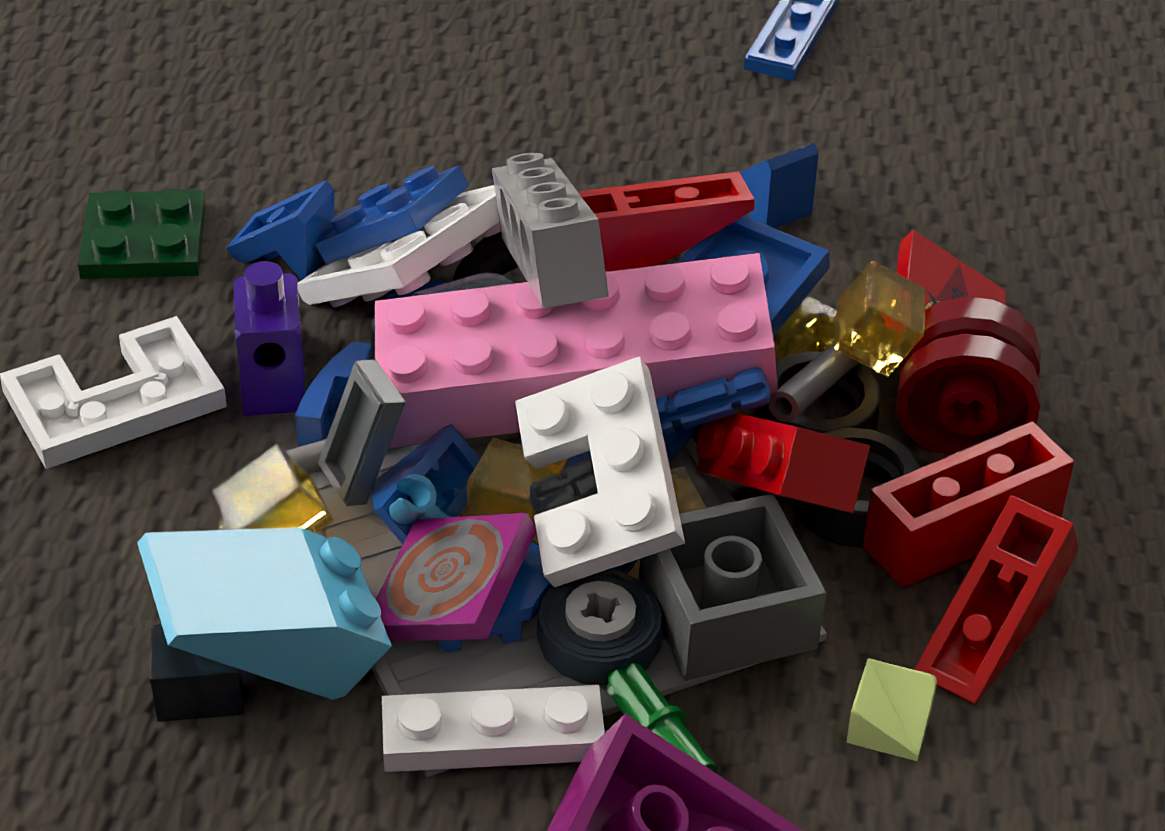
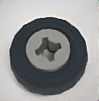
(599, 626)

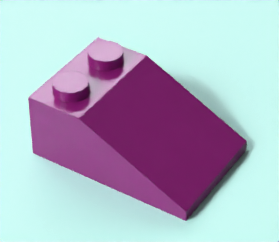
(648, 784)

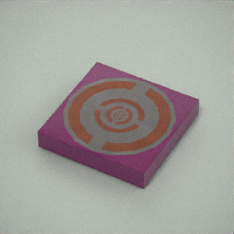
(453, 576)

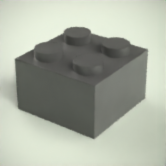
(735, 588)

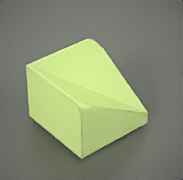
(892, 709)

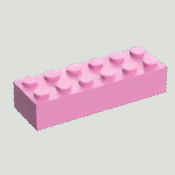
(481, 349)

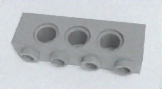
(549, 231)

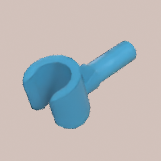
(423, 497)

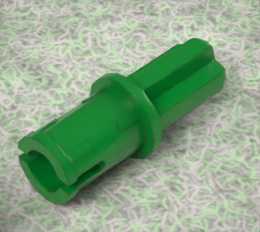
(642, 701)

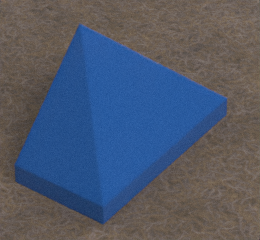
(444, 461)

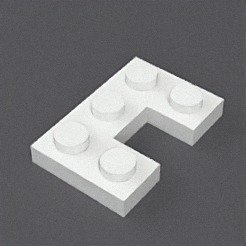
(167, 388)
(636, 503)

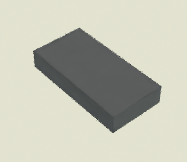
(361, 432)

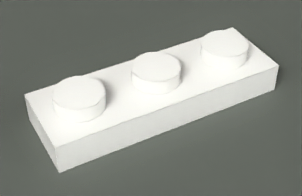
(490, 727)

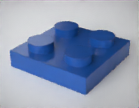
(391, 213)

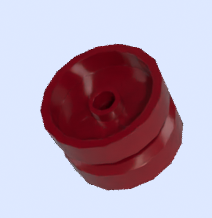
(969, 375)

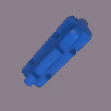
(713, 400)

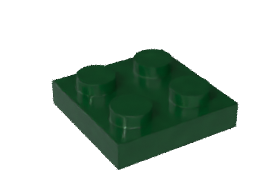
(142, 234)

